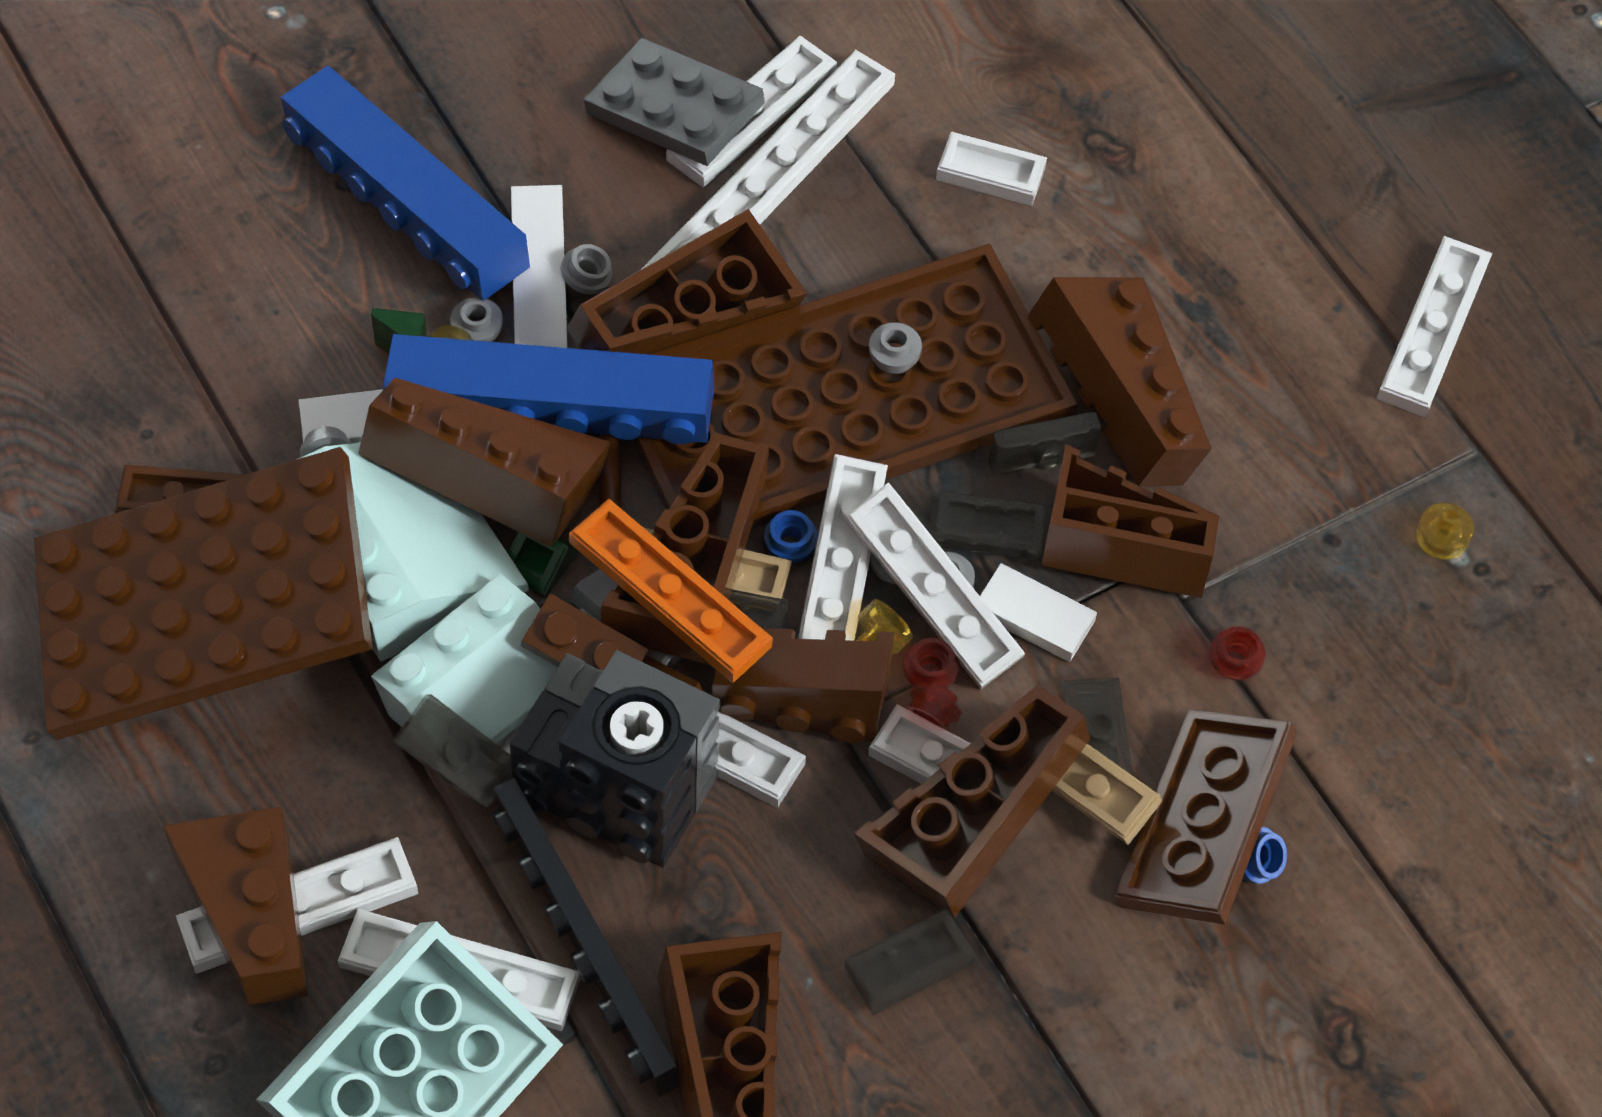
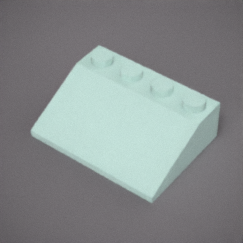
(417, 553)
(418, 1041)

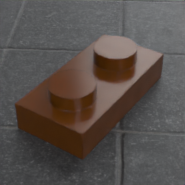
(565, 629)

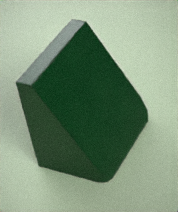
(390, 322)
(539, 563)

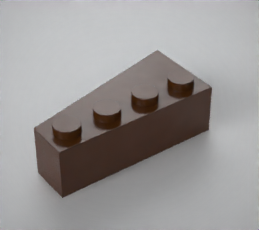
(691, 293)
(1126, 373)
(485, 457)
(703, 529)
(972, 809)
(723, 1023)

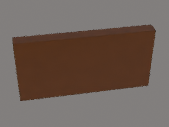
(1209, 817)

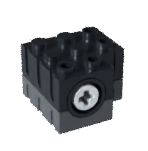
(619, 754)

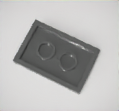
(674, 101)

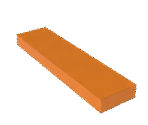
(671, 590)

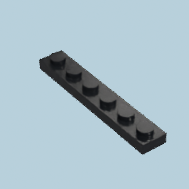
(593, 957)

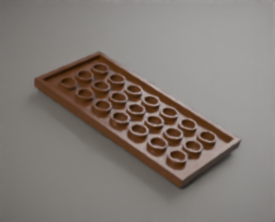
(815, 392)

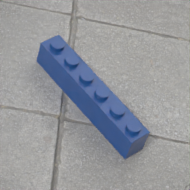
(405, 183)
(567, 386)

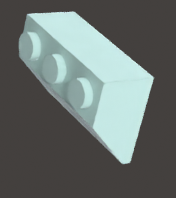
(472, 663)

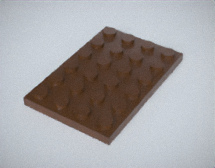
(200, 594)

